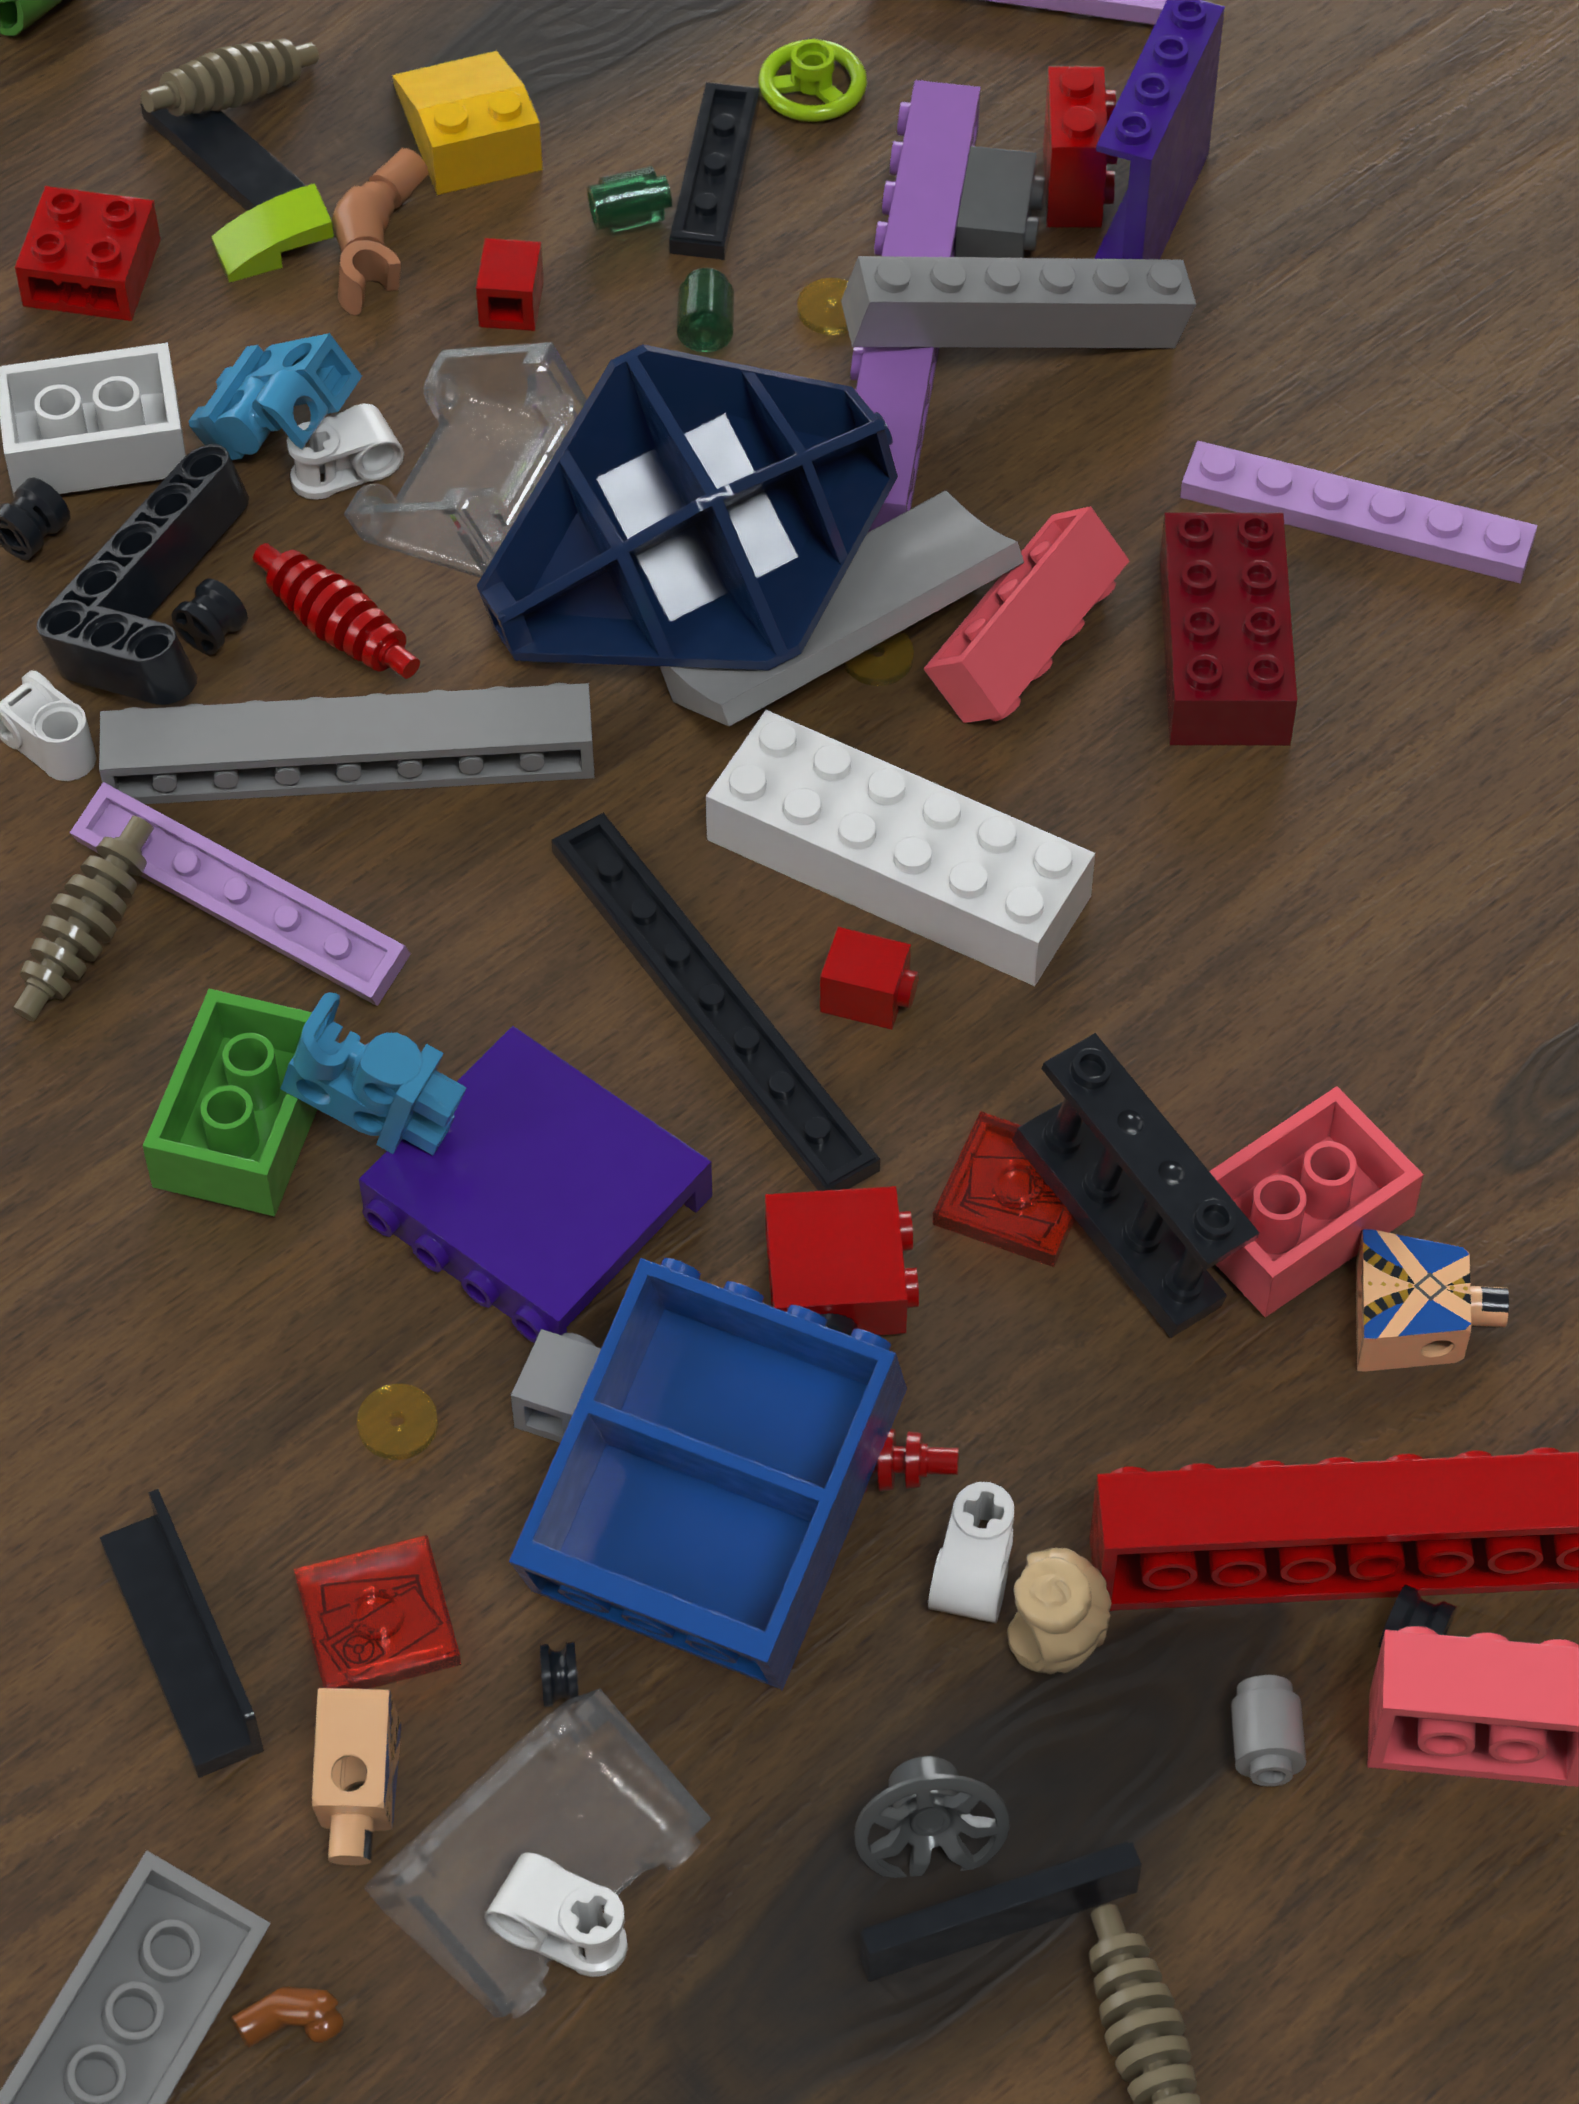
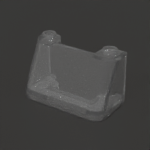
(496, 434)
(569, 1791)

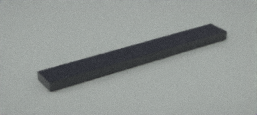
(716, 1006)

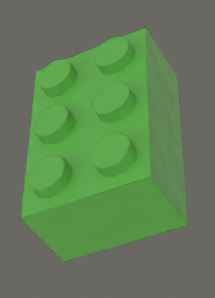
(223, 1118)

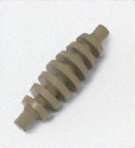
(229, 77)
(83, 918)
(1139, 2015)

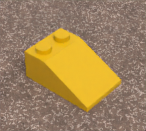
(471, 121)

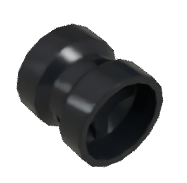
(30, 517)

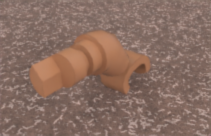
(360, 227)

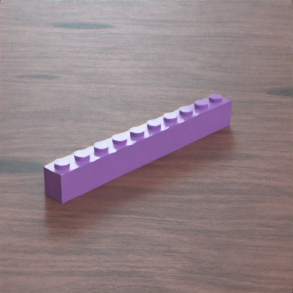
(921, 223)

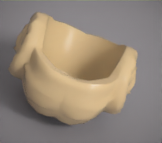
(1059, 1611)

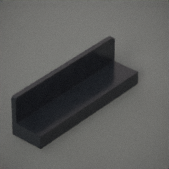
(182, 1641)

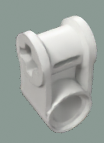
(349, 450)
(47, 728)
(974, 1560)
(559, 1916)

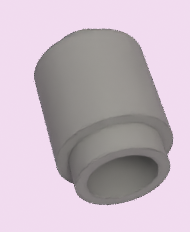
(1268, 1730)

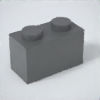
(998, 204)

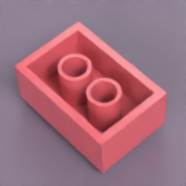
(1310, 1197)
(1475, 1707)

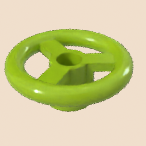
(811, 74)

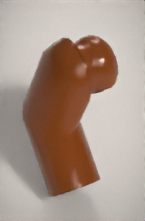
(290, 2006)

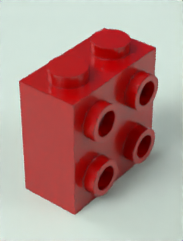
(1074, 171)
(88, 253)
(842, 1255)

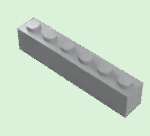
(1017, 302)

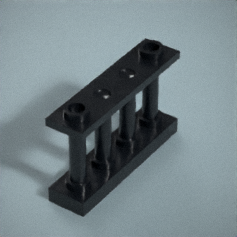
(1134, 1185)

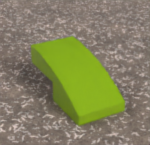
(257, 237)

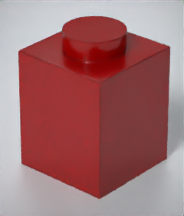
(509, 284)
(867, 978)

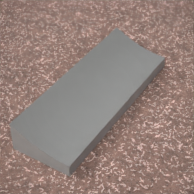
(892, 583)
(139, 1994)

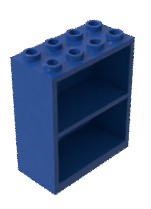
(711, 1470)

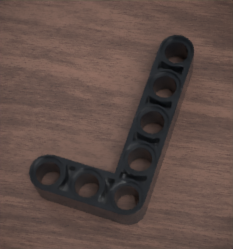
(101, 620)

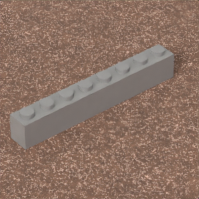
(348, 744)

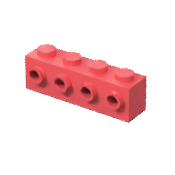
(1027, 616)

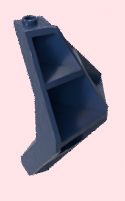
(691, 518)

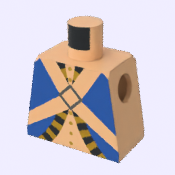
(1418, 1302)
(354, 1746)

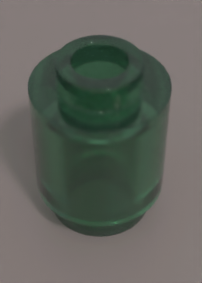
(629, 199)
(705, 311)

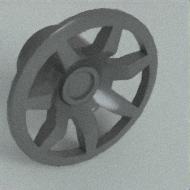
(929, 1812)

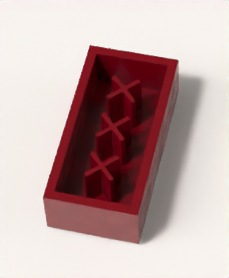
(1227, 629)

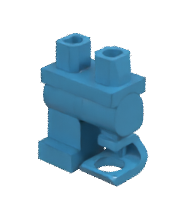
(266, 386)
(373, 1087)

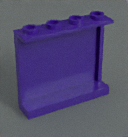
(1163, 127)
(534, 1187)

